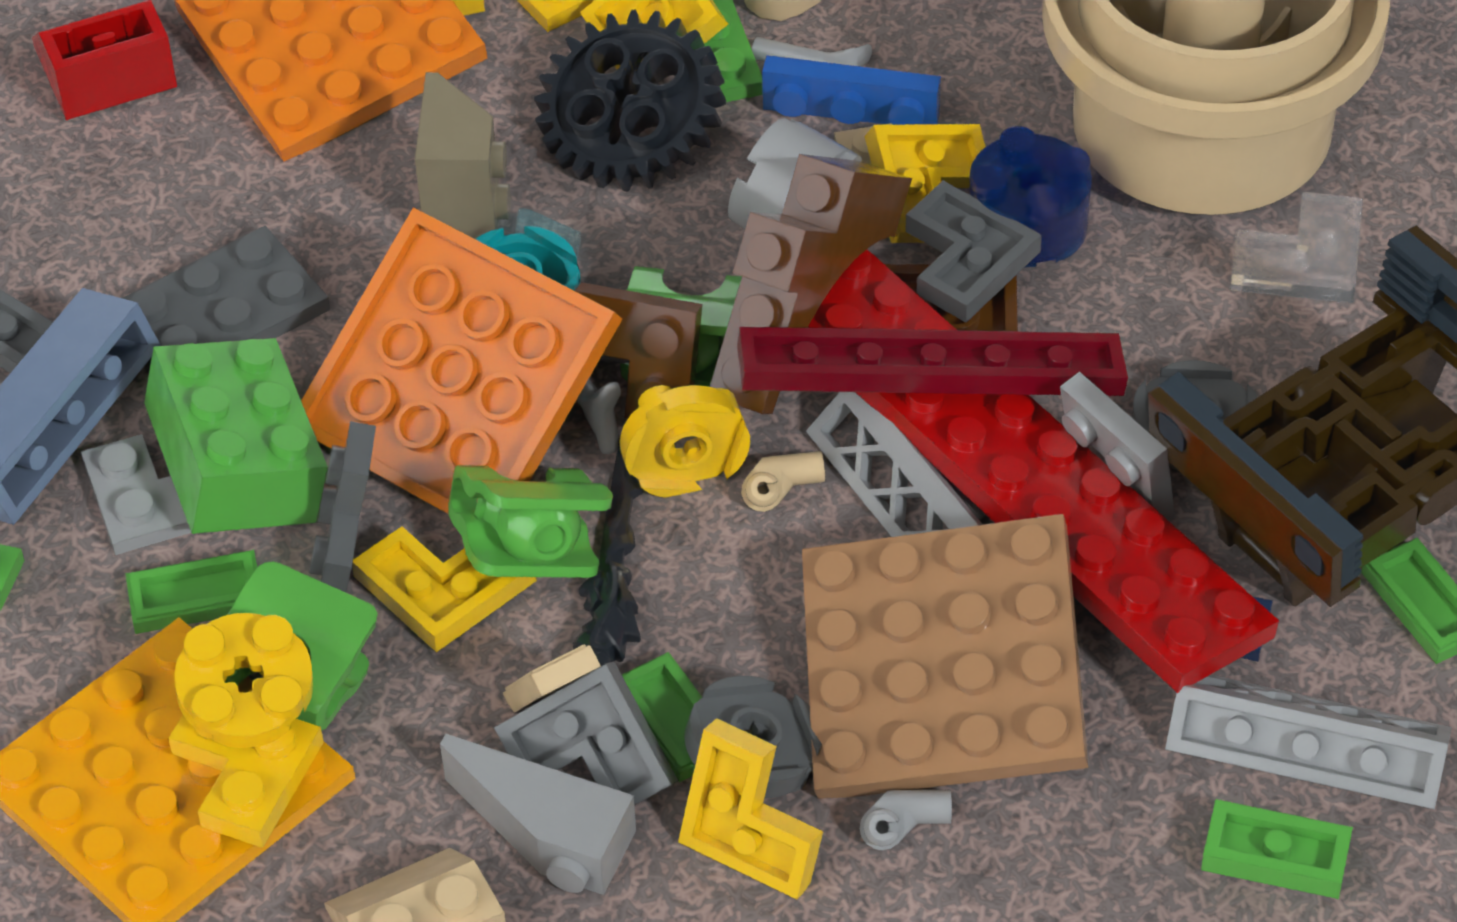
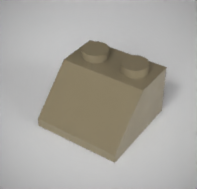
(459, 161)

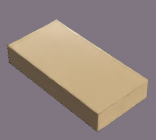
(551, 677)

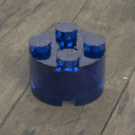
(1038, 185)

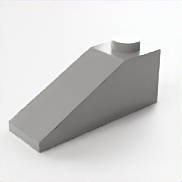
(553, 819)

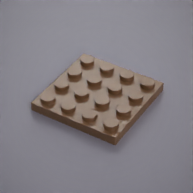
(943, 658)

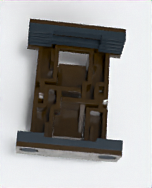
(1363, 409)

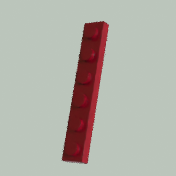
(927, 360)

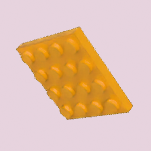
(122, 808)

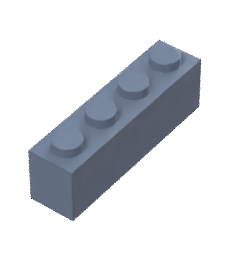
(65, 391)

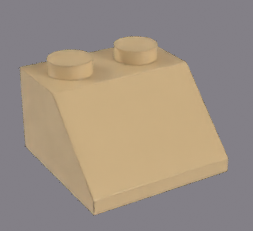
(431, 890)

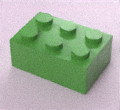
(234, 435)

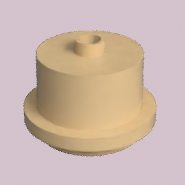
(1211, 97)

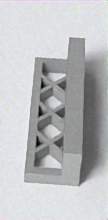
(944, 499)
(1310, 739)

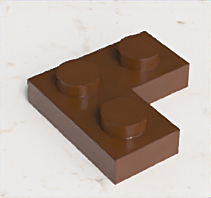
(655, 335)

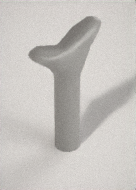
(853, 56)
(600, 414)

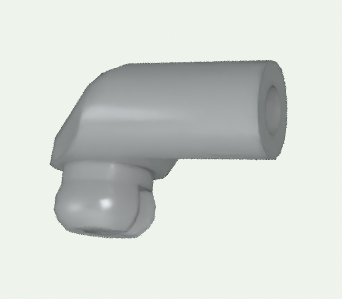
(900, 812)

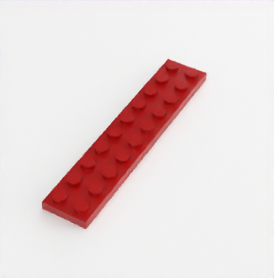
(1023, 464)

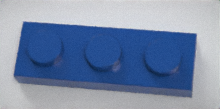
(849, 92)

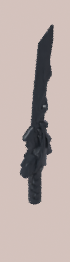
(608, 592)

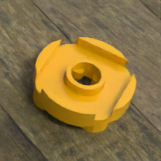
(679, 413)
(237, 642)

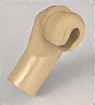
(777, 475)

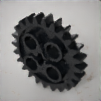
(630, 100)

